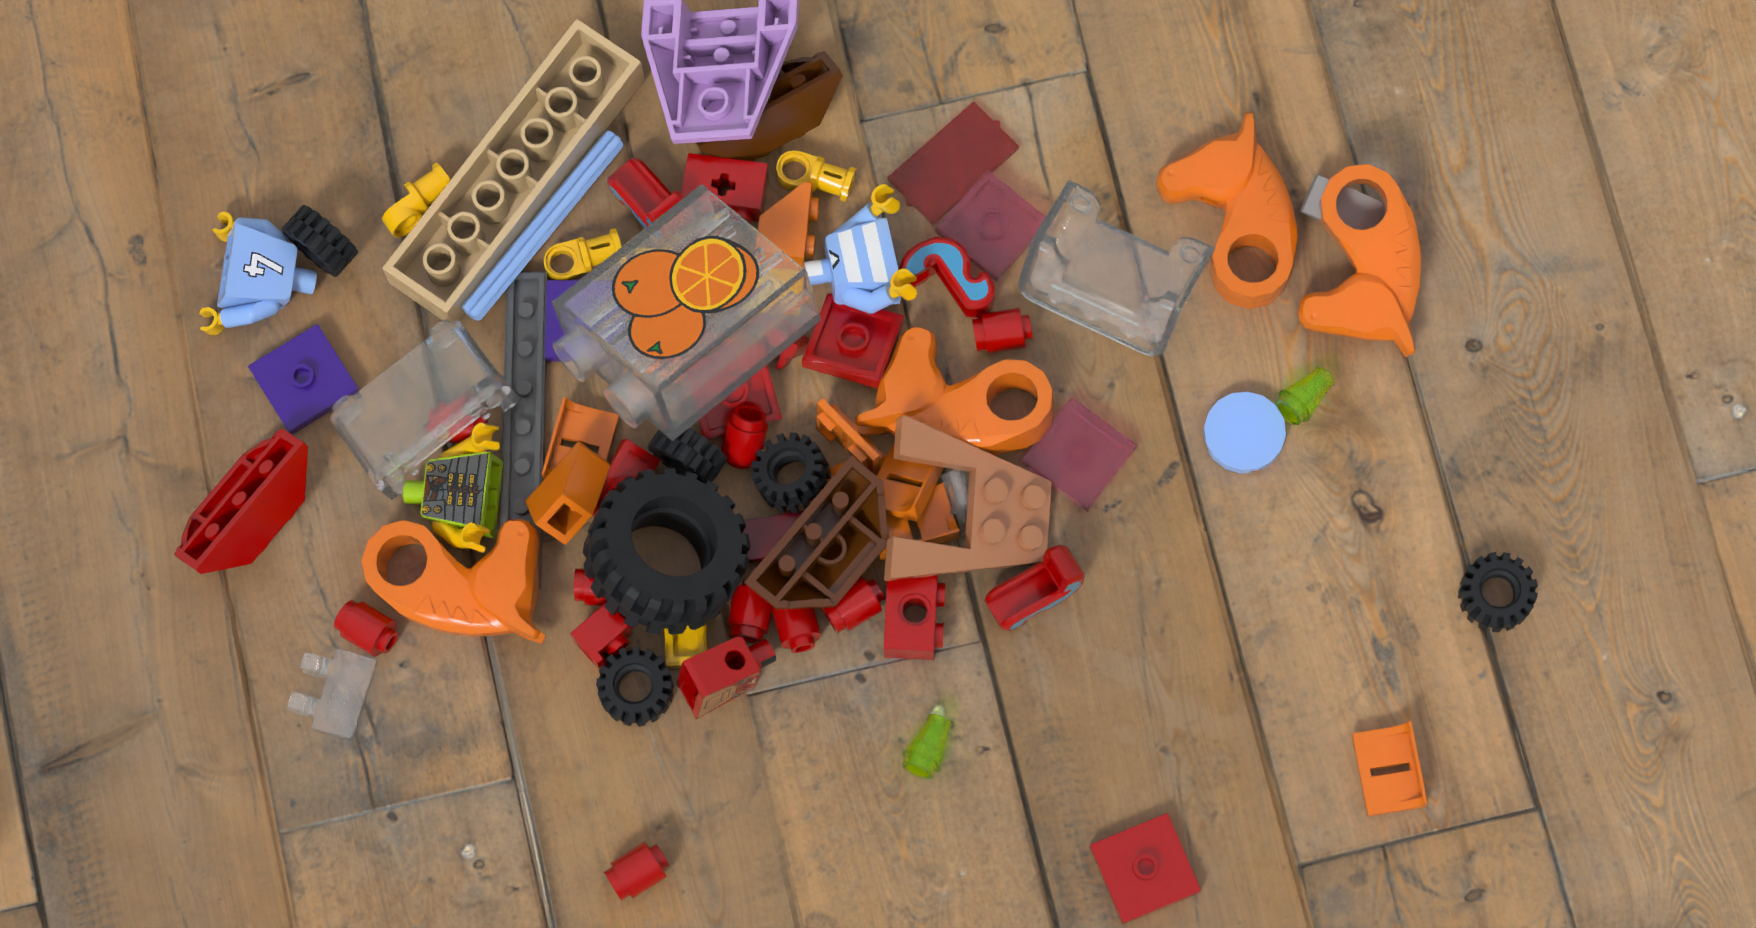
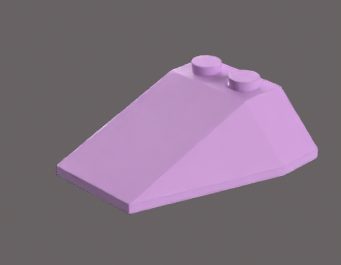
(716, 64)

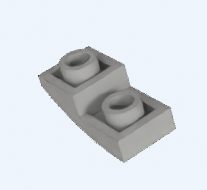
(1352, 206)

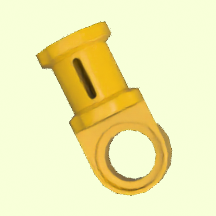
(819, 173)
(422, 193)
(584, 253)

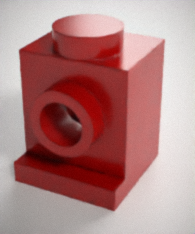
(602, 635)

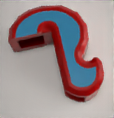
(642, 191)
(953, 267)
(1035, 588)

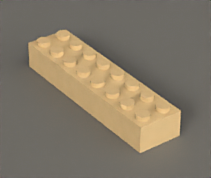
(514, 170)

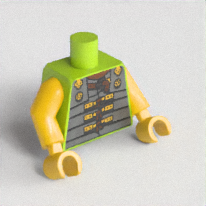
(461, 490)

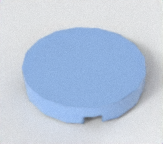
(1244, 432)

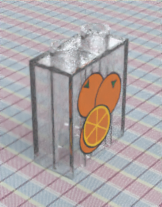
(683, 314)

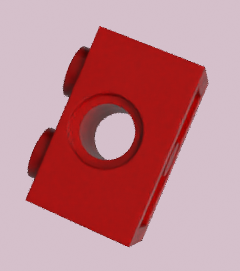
(911, 639)

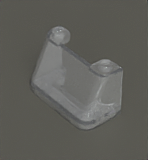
(1110, 276)
(420, 405)

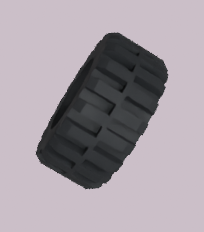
(693, 512)

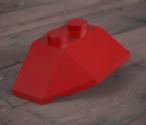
(247, 506)

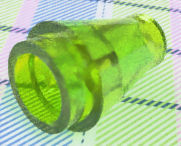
(1303, 397)
(927, 748)

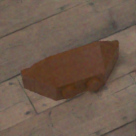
(792, 109)
(826, 544)

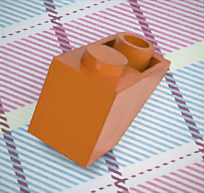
(789, 223)
(569, 493)

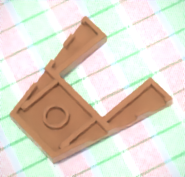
(1004, 509)

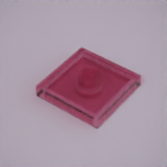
(992, 225)
(1079, 454)

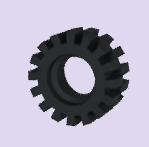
(319, 240)
(688, 453)
(776, 458)
(1512, 572)
(628, 662)

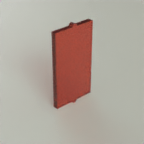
(952, 162)

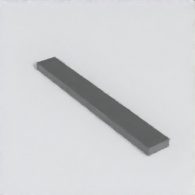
(526, 373)

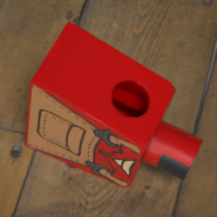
(708, 677)

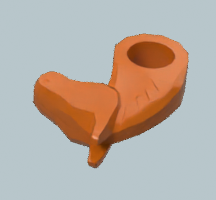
(1258, 211)
(1386, 262)
(962, 410)
(478, 601)

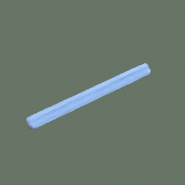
(542, 226)

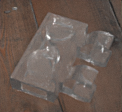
(343, 695)

